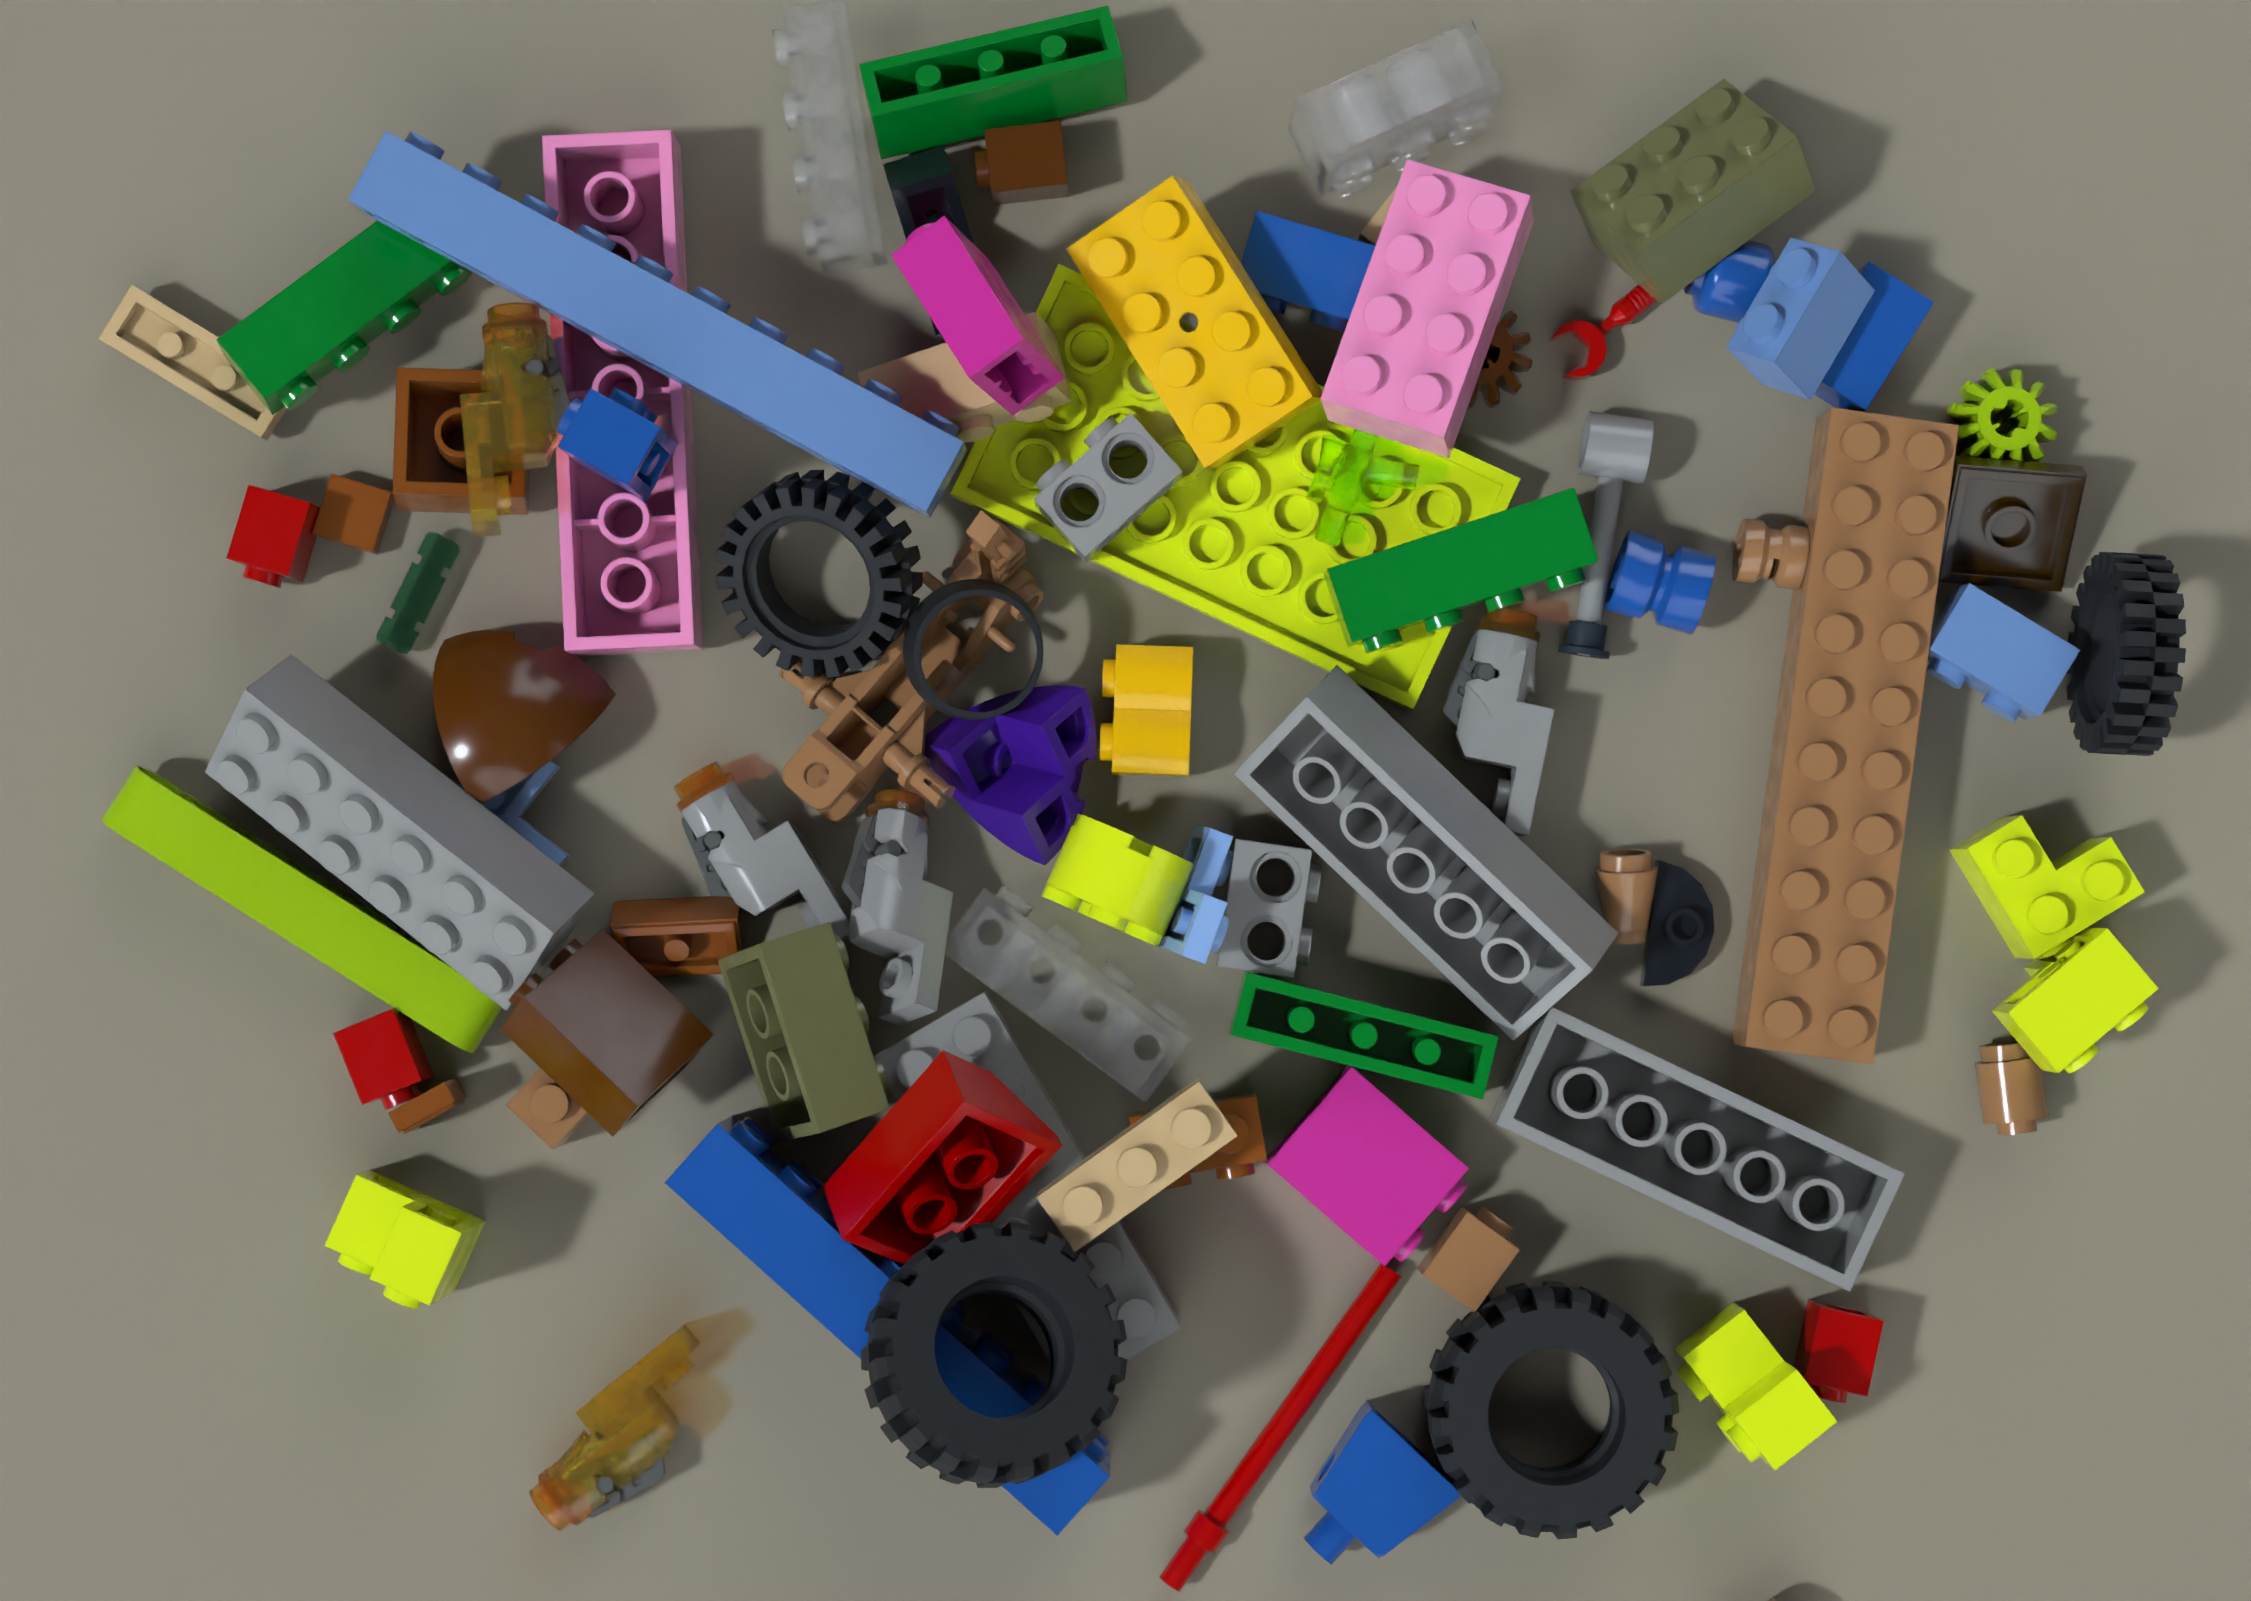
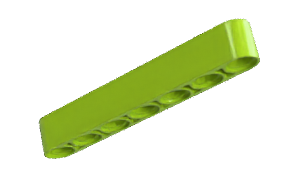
(299, 907)

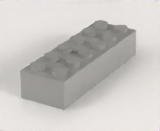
(397, 830)
(1427, 854)
(983, 1038)
(1696, 1147)

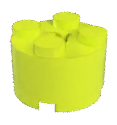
(1118, 879)

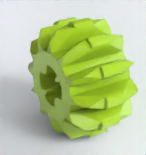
(2019, 405)

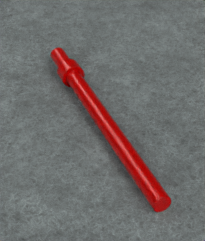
(1208, 1528)

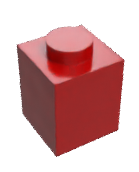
(273, 536)
(384, 1058)
(1837, 1350)

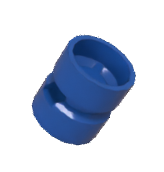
(1667, 584)

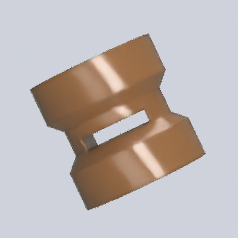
(1770, 554)

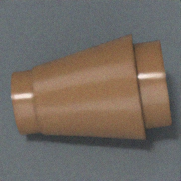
(1626, 891)

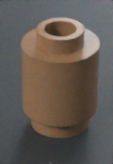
(2010, 1088)

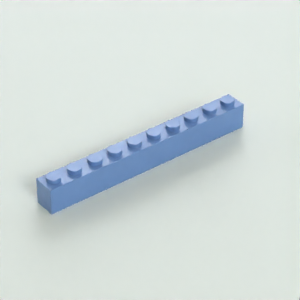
(658, 323)

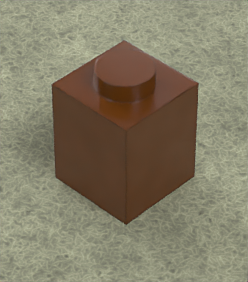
(1023, 163)

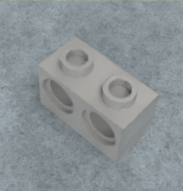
(1118, 498)
(1251, 906)

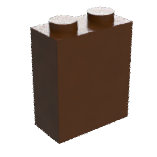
(604, 1029)

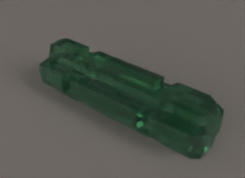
(418, 593)

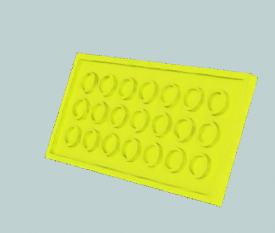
(1232, 534)

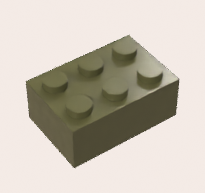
(1693, 190)
(805, 1033)

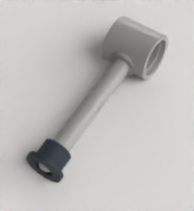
(1614, 452)

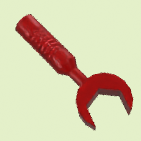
(1592, 336)

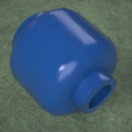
(1733, 282)

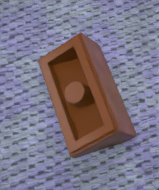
(678, 933)

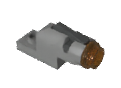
(1493, 714)
(745, 859)
(895, 907)

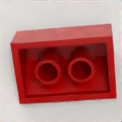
(938, 1161)

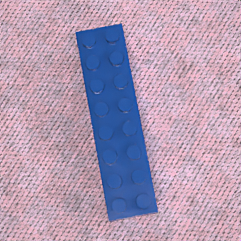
(792, 1236)

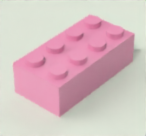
(1428, 308)

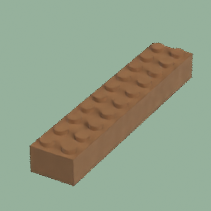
(1845, 736)

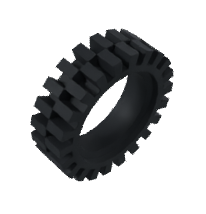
(865, 526)
(2126, 653)

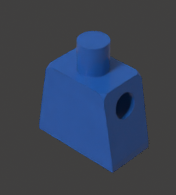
(1375, 1489)

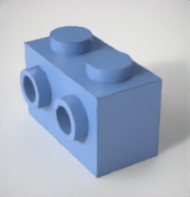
(1800, 318)
(1997, 654)

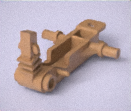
(852, 750)

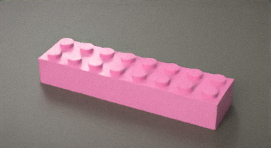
(624, 559)

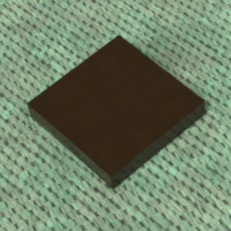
(2011, 523)

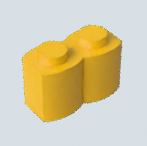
(1150, 711)

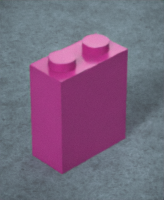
(977, 315)
(1368, 1167)

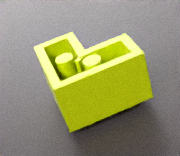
(2039, 900)
(2075, 1000)
(403, 1239)
(1763, 1398)

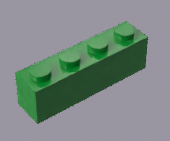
(994, 82)
(335, 313)
(1461, 568)
(1363, 1035)

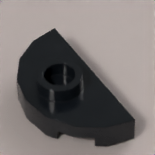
(1677, 927)

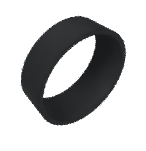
(926, 612)

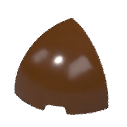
(510, 707)

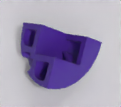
(1020, 767)

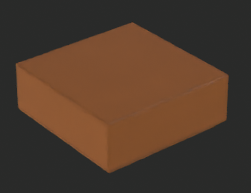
(353, 514)
(428, 1106)

